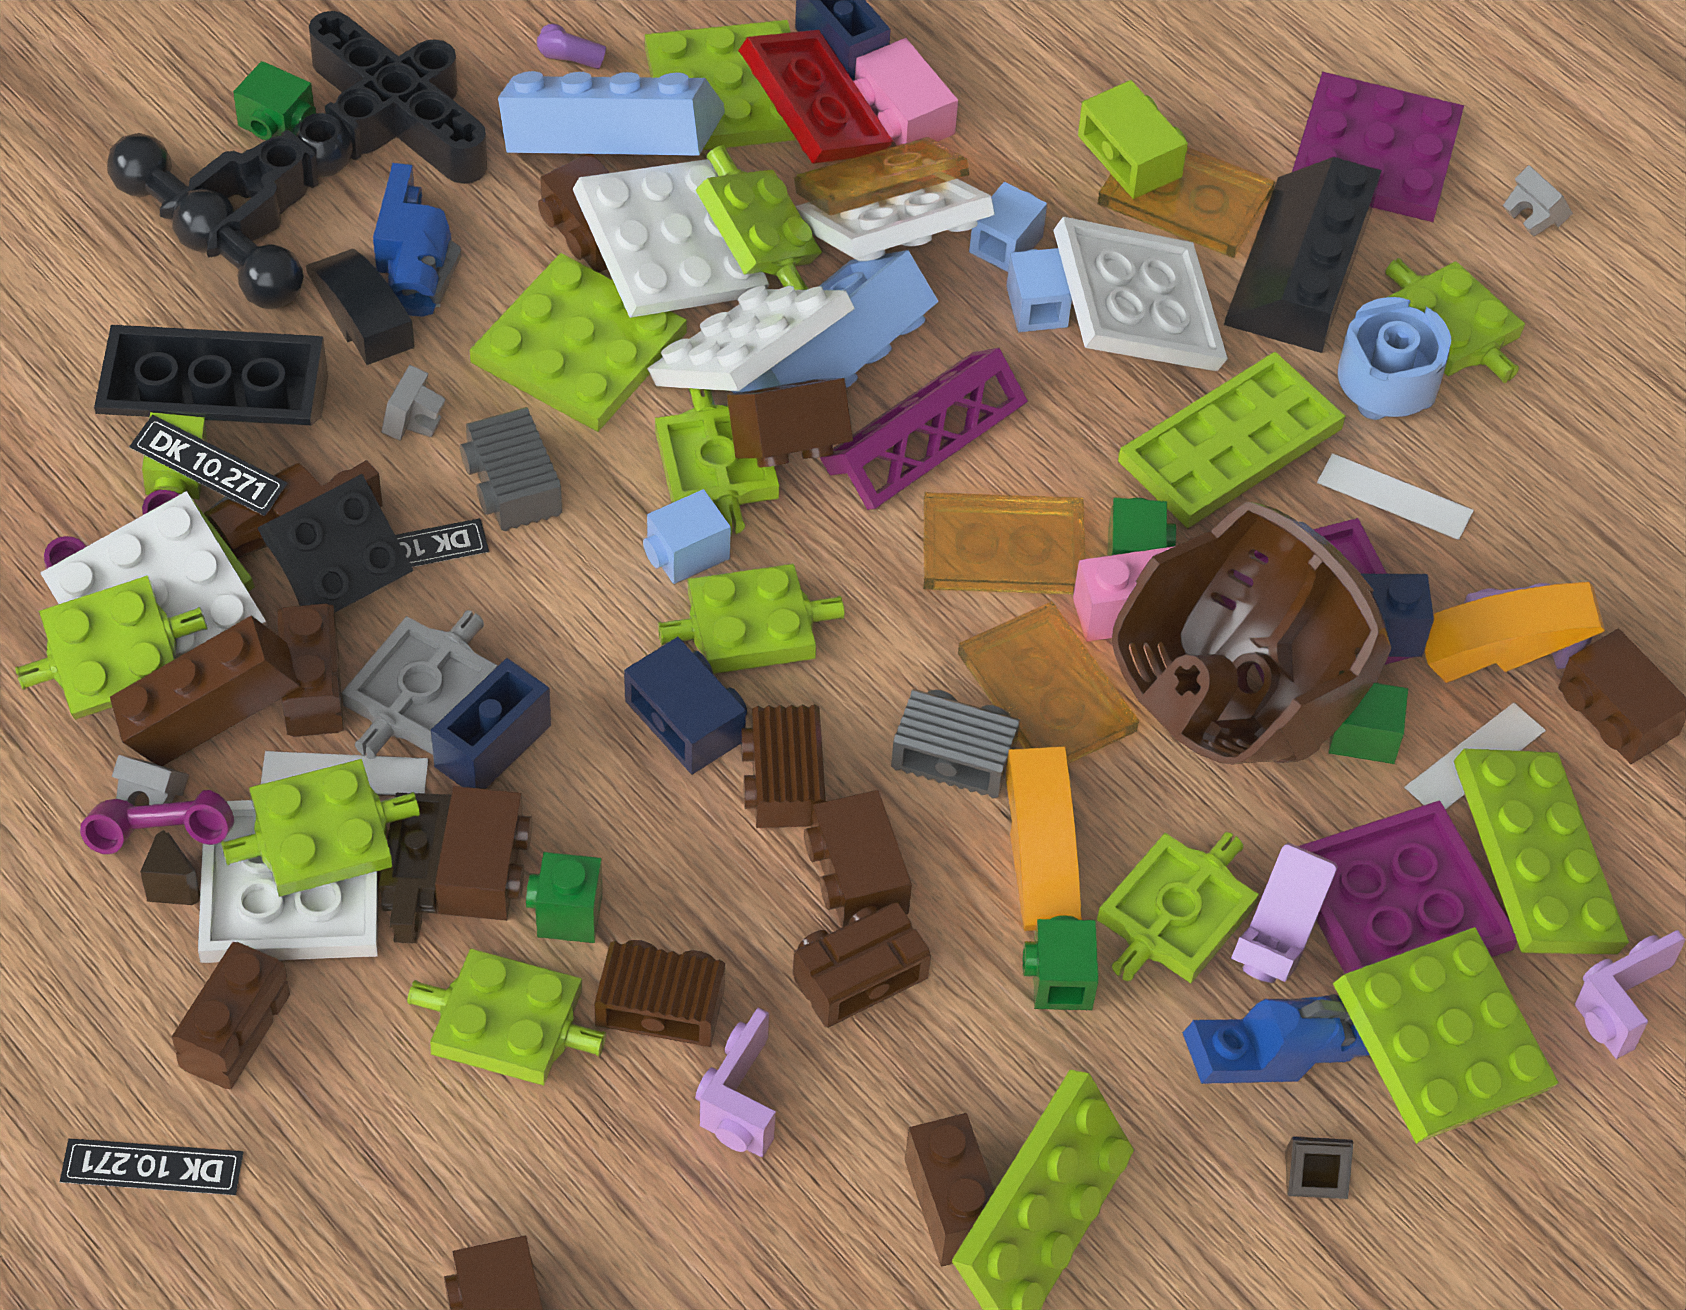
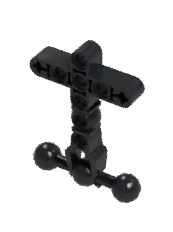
(379, 101)

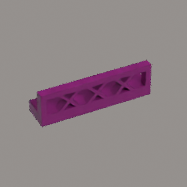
(913, 413)

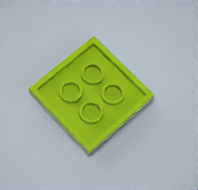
(714, 55)
(575, 343)
(1445, 1034)

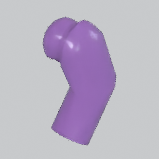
(559, 45)

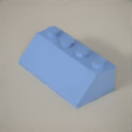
(608, 114)
(888, 302)

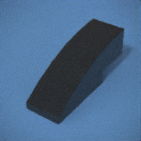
(363, 305)

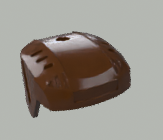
(1302, 620)

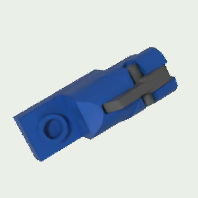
(413, 244)
(1274, 1041)

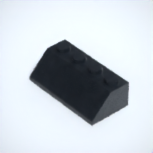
(1304, 253)
(213, 375)

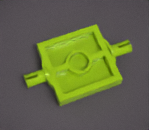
(758, 220)
(1473, 315)
(701, 455)
(751, 618)
(107, 643)
(320, 827)
(1178, 907)
(506, 1017)

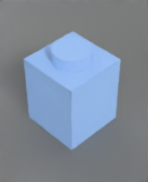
(1013, 228)
(1038, 290)
(687, 537)

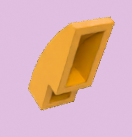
(1511, 628)
(1043, 834)

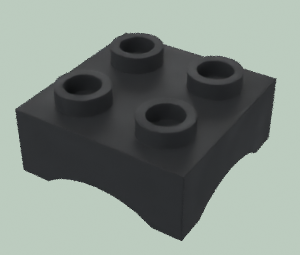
(336, 546)

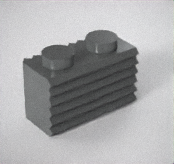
(512, 468)
(954, 742)

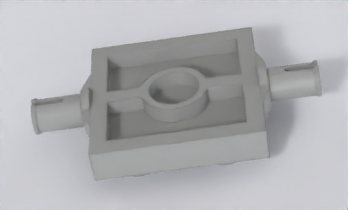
(415, 682)

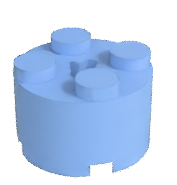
(1393, 358)

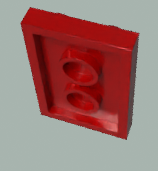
(815, 95)

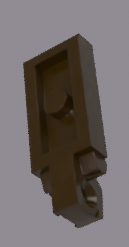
(415, 854)

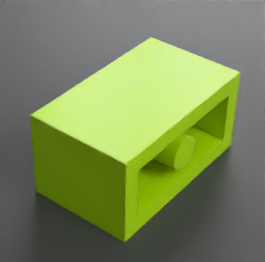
(1132, 139)

